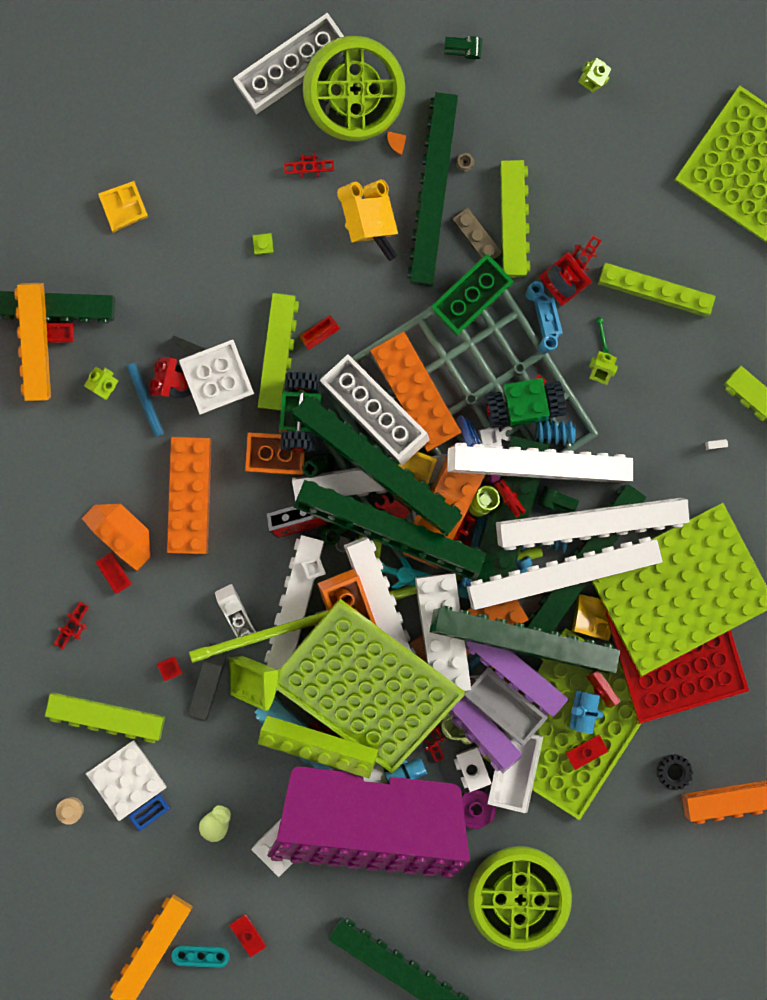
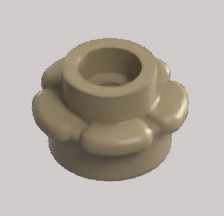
(465, 157)

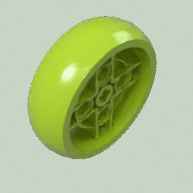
(353, 53)
(554, 899)

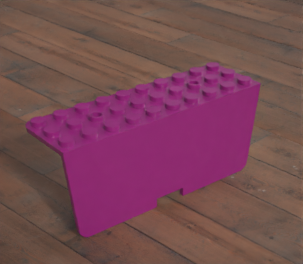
(372, 825)

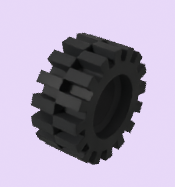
(663, 768)

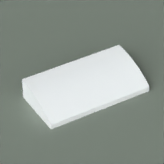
(514, 787)

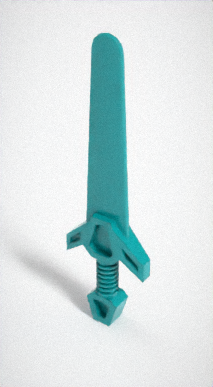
(407, 575)

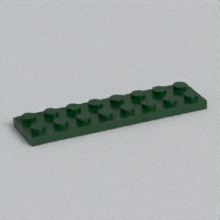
(497, 559)

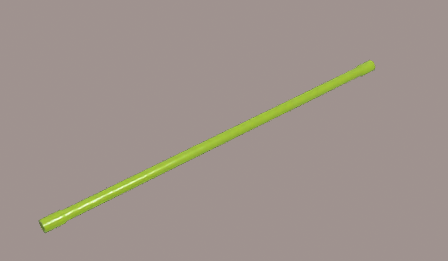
(206, 652)

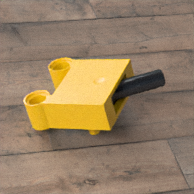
(369, 217)

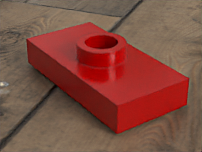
(60, 332)
(319, 332)
(113, 573)
(603, 689)
(587, 752)
(248, 935)

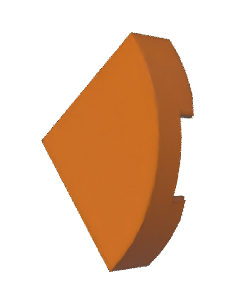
(396, 142)

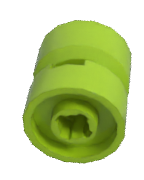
(484, 501)

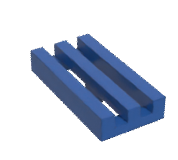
(468, 431)
(136, 821)

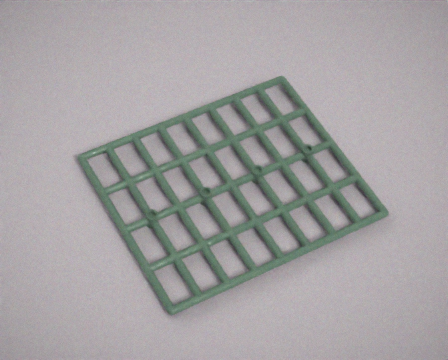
(471, 398)

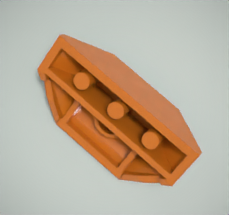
(120, 532)

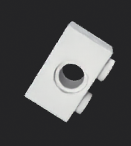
(472, 757)

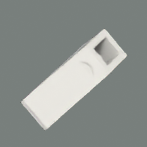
(234, 611)

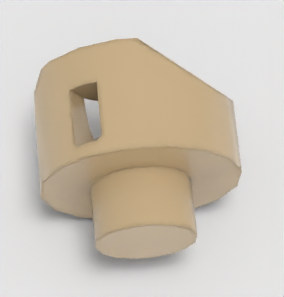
(69, 810)

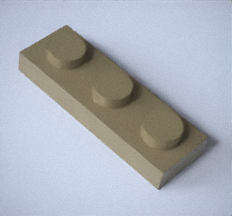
(476, 234)

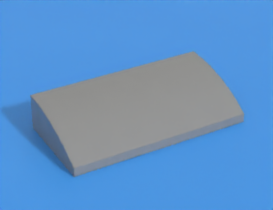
(505, 706)

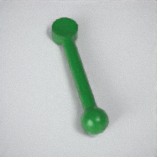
(599, 320)

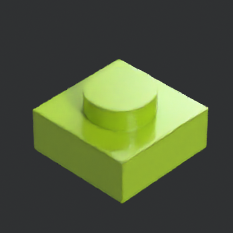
(263, 244)

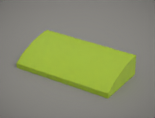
(252, 682)

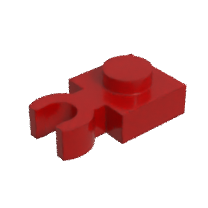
(394, 509)

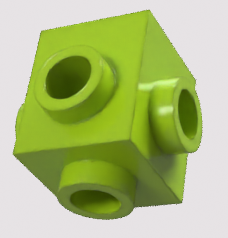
(594, 74)
(603, 367)
(101, 382)

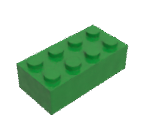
(471, 295)

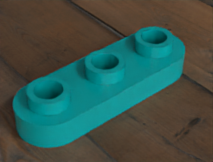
(191, 958)

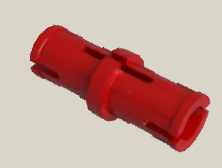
(510, 498)

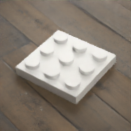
(216, 377)
(126, 780)

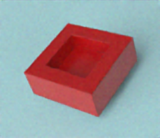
(169, 668)

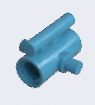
(585, 712)
(409, 770)

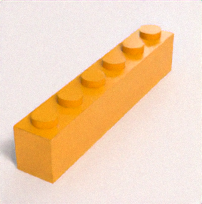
(33, 341)
(154, 946)

